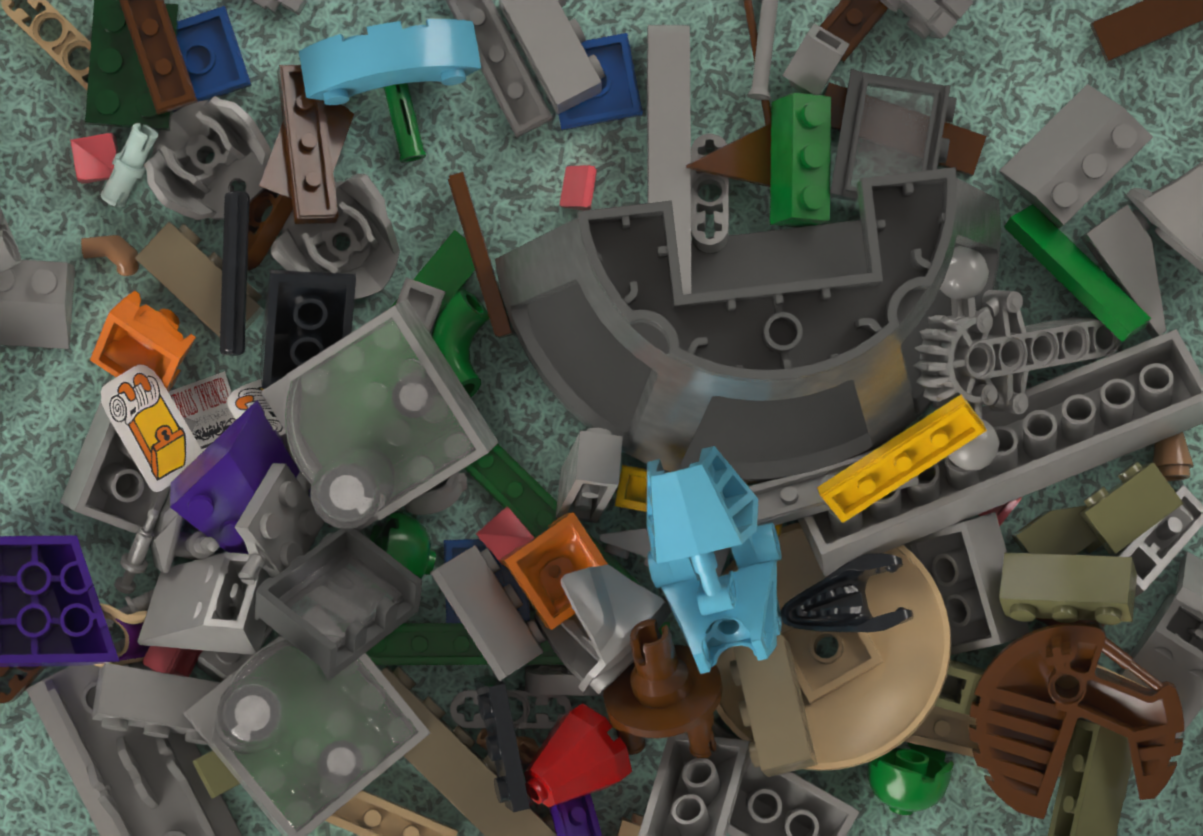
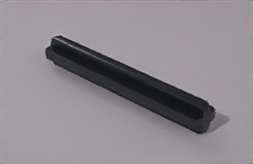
(234, 273)

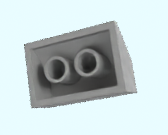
(1075, 154)
(37, 304)
(108, 482)
(968, 573)
(489, 611)
(695, 793)
(787, 807)

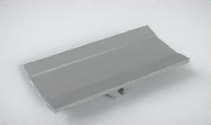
(126, 777)

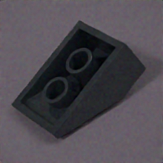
(303, 318)

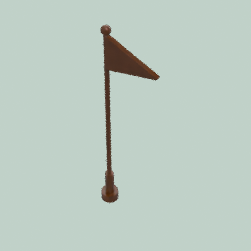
(749, 156)

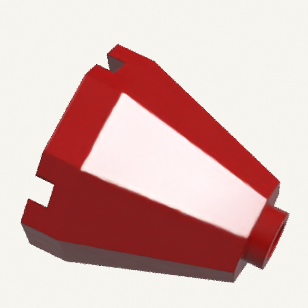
(576, 759)

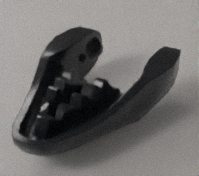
(841, 602)

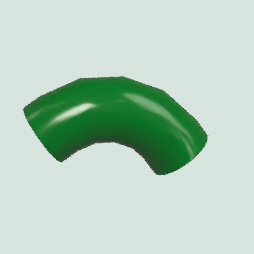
(454, 335)

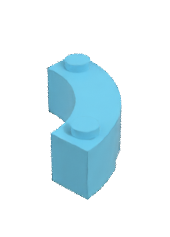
(389, 56)

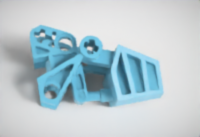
(689, 519)

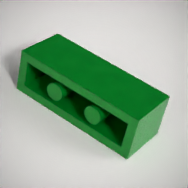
(800, 160)

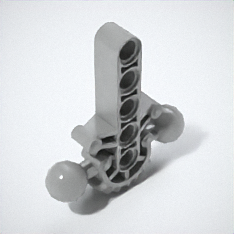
(992, 350)

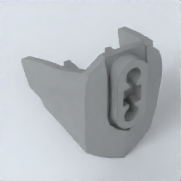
(178, 161)
(1177, 213)
(361, 219)
(597, 637)

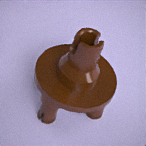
(663, 693)

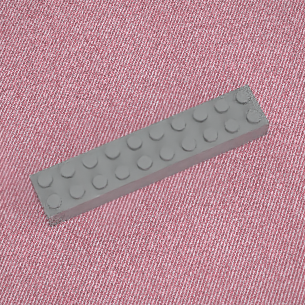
(1065, 431)

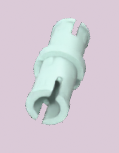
(129, 165)

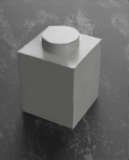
(815, 60)

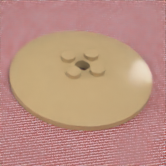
(877, 681)

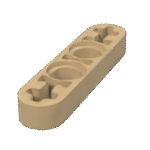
(59, 49)

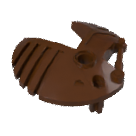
(1030, 719)

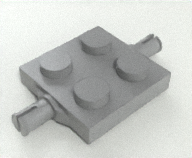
(277, 523)

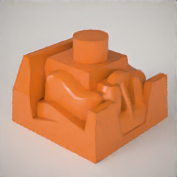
(142, 337)
(546, 560)

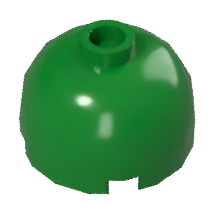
(406, 542)
(910, 778)

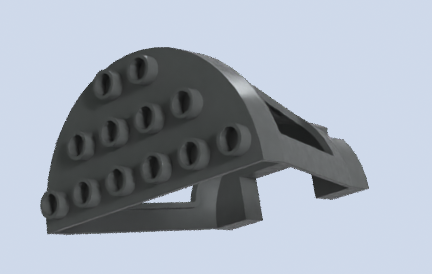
(780, 351)

